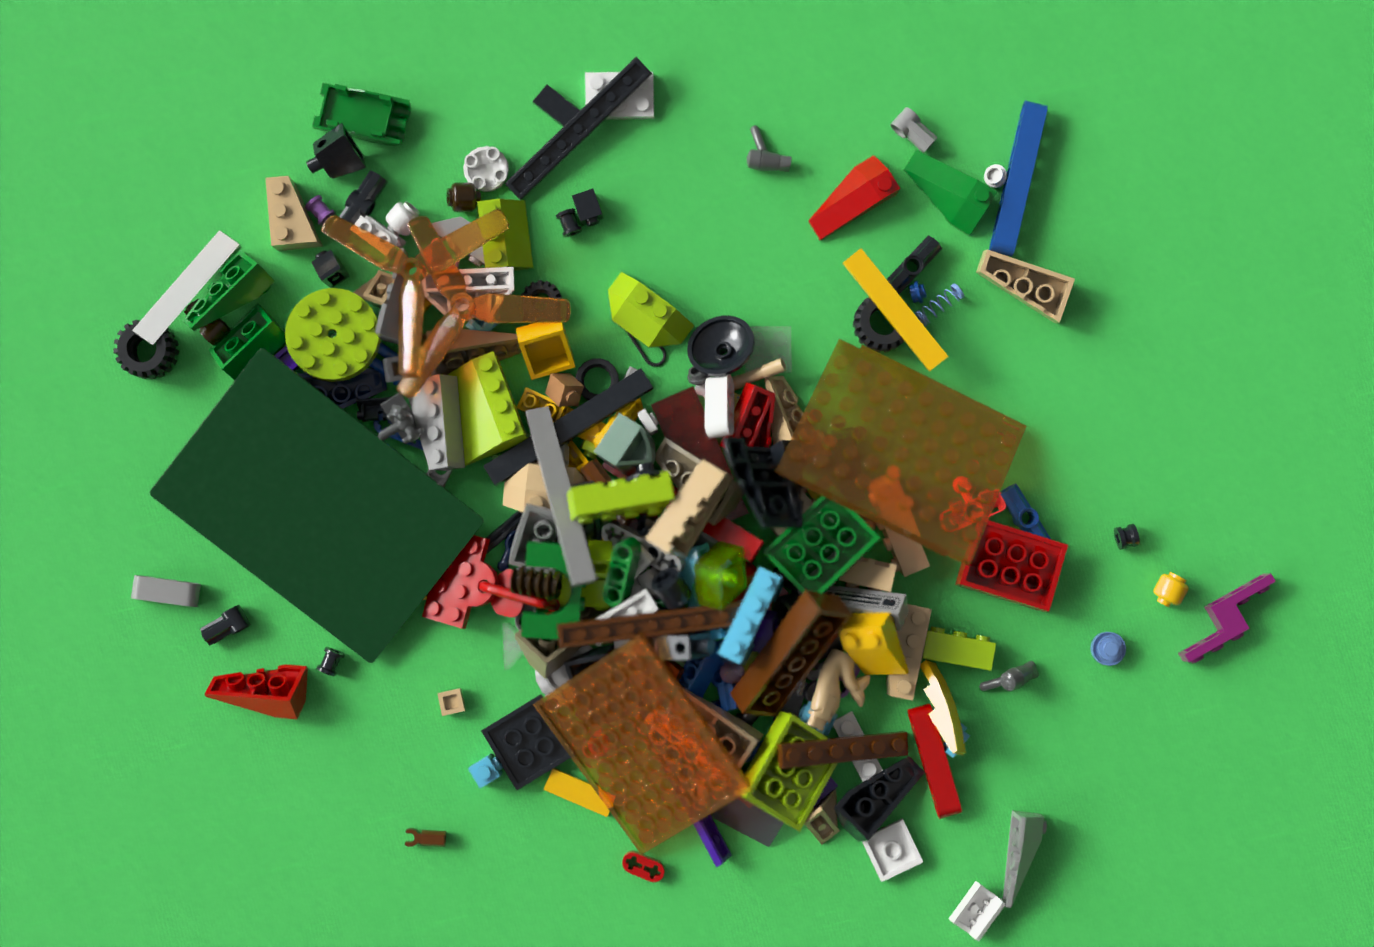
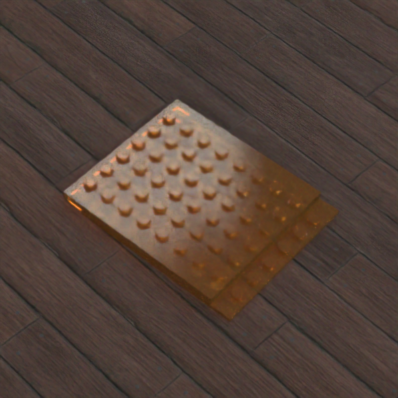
(902, 450)

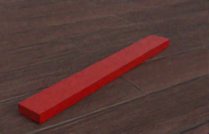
(723, 531)

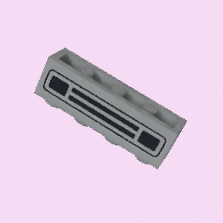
(873, 602)

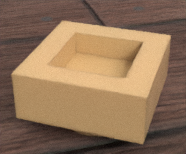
(451, 701)

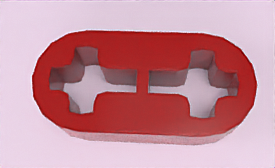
(641, 871)

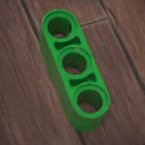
(615, 579)

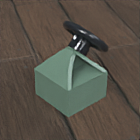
(628, 449)

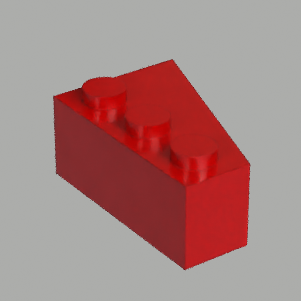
(754, 416)

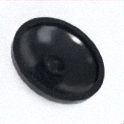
(717, 337)

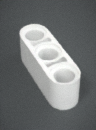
(719, 406)

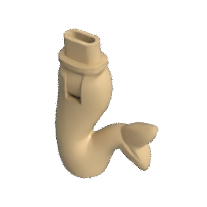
(827, 691)

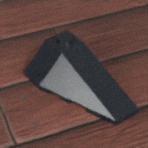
(872, 801)

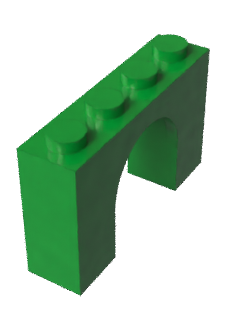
(545, 623)

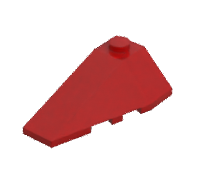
(271, 692)

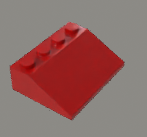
(1014, 567)

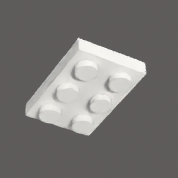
(637, 106)

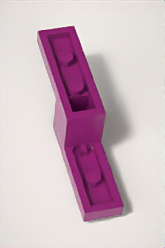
(1227, 618)

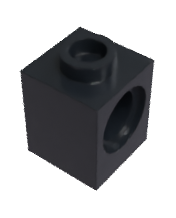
(587, 208)

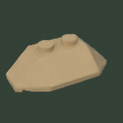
(529, 487)

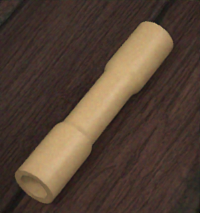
(765, 371)

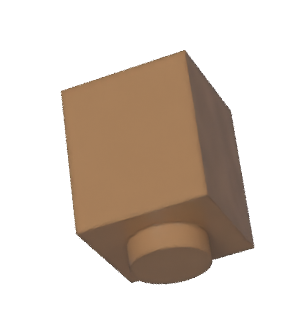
(564, 389)

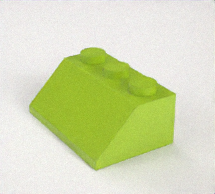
(512, 246)

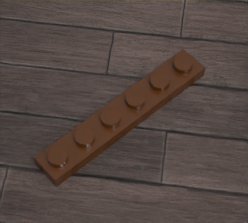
(842, 749)

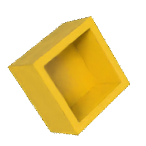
(545, 348)

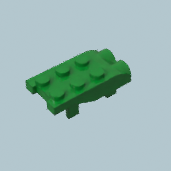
(364, 114)

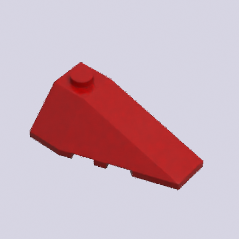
(857, 194)

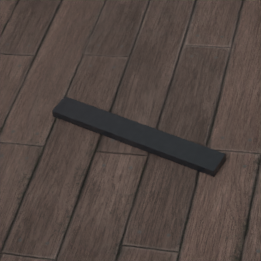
(578, 128)
(572, 424)

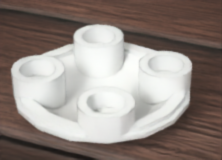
(486, 168)

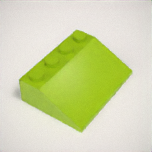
(486, 409)
(786, 792)

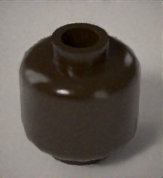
(463, 197)

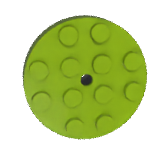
(312, 329)

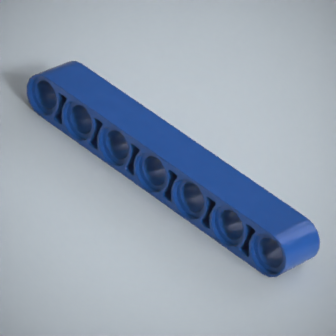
(1018, 178)

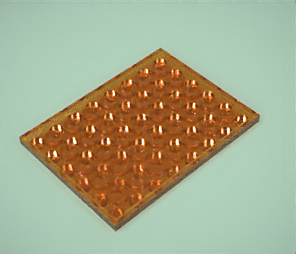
(642, 744)

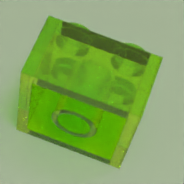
(720, 575)

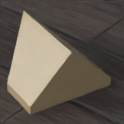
(375, 289)
(823, 818)

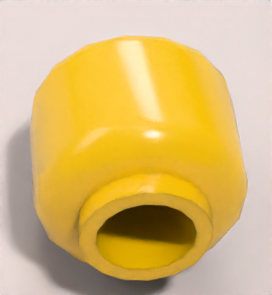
(1170, 589)

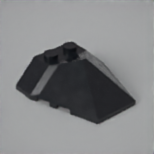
(771, 495)

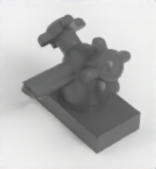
(402, 420)

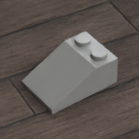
(535, 525)

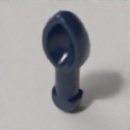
(503, 564)

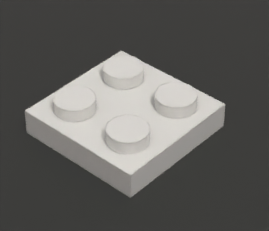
(892, 850)

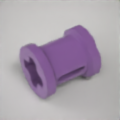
(319, 209)

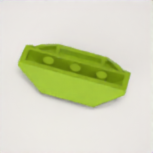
(646, 314)

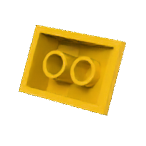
(874, 644)

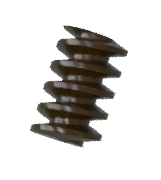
(536, 585)

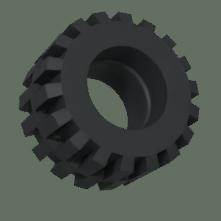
(867, 335)
(157, 365)

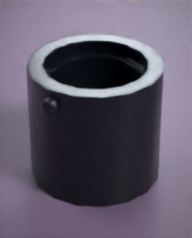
(671, 588)

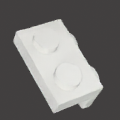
(977, 911)

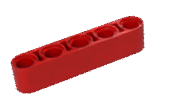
(934, 762)

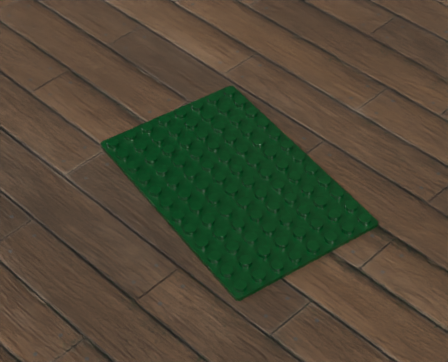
(316, 505)

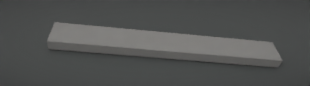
(557, 487)

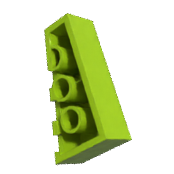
(620, 498)

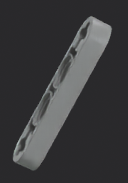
(607, 536)

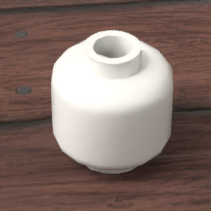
(400, 216)

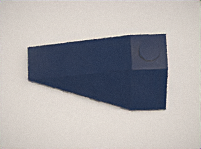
(347, 392)

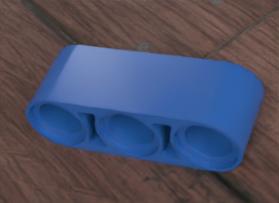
(700, 672)

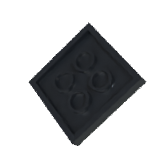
(525, 744)

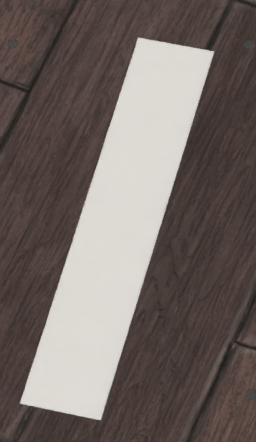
(185, 287)

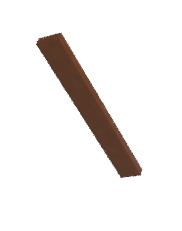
(650, 624)

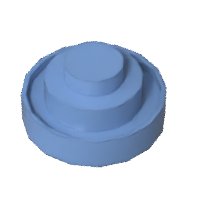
(1108, 648)

